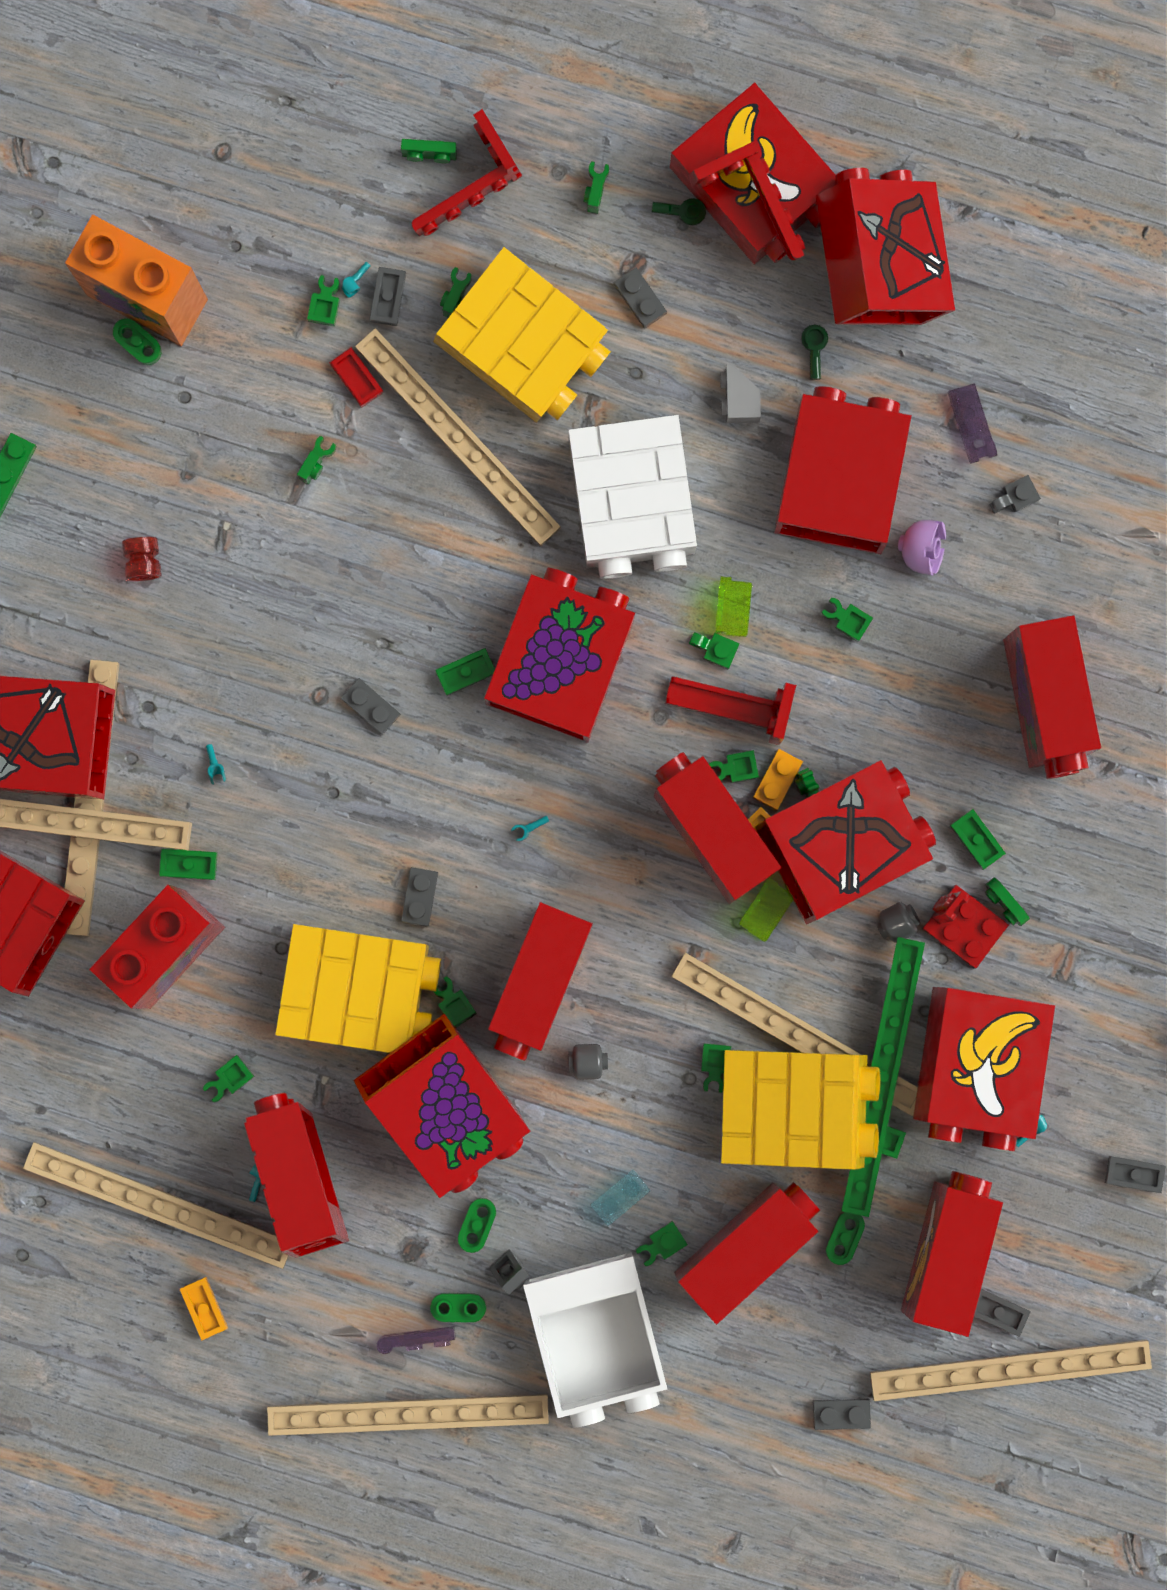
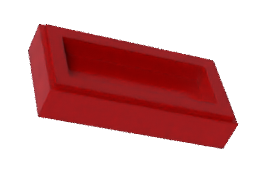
(356, 377)

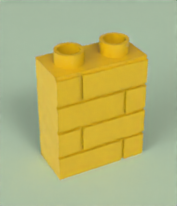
(523, 337)
(355, 989)
(798, 1109)

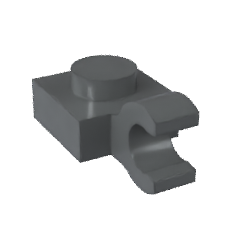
(1017, 494)

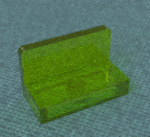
(733, 607)
(766, 910)

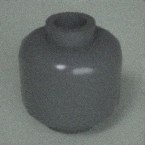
(898, 921)
(587, 1061)

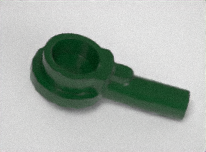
(690, 211)
(814, 339)

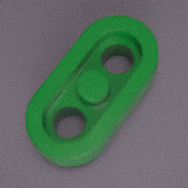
(137, 342)
(1013, 911)
(475, 1224)
(846, 1237)
(458, 1307)

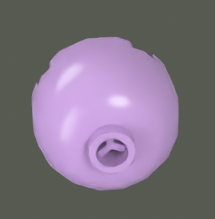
(922, 546)

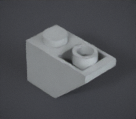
(742, 397)

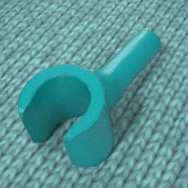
(349, 284)
(214, 767)
(530, 827)
(1042, 1125)
(256, 1185)

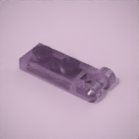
(972, 422)
(414, 1339)

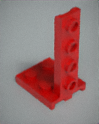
(475, 192)
(768, 192)
(735, 705)
(965, 926)

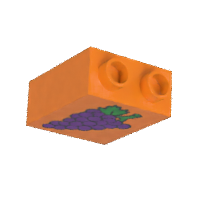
(137, 280)

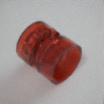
(141, 556)

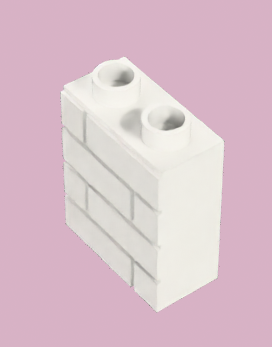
(633, 495)
(595, 1339)

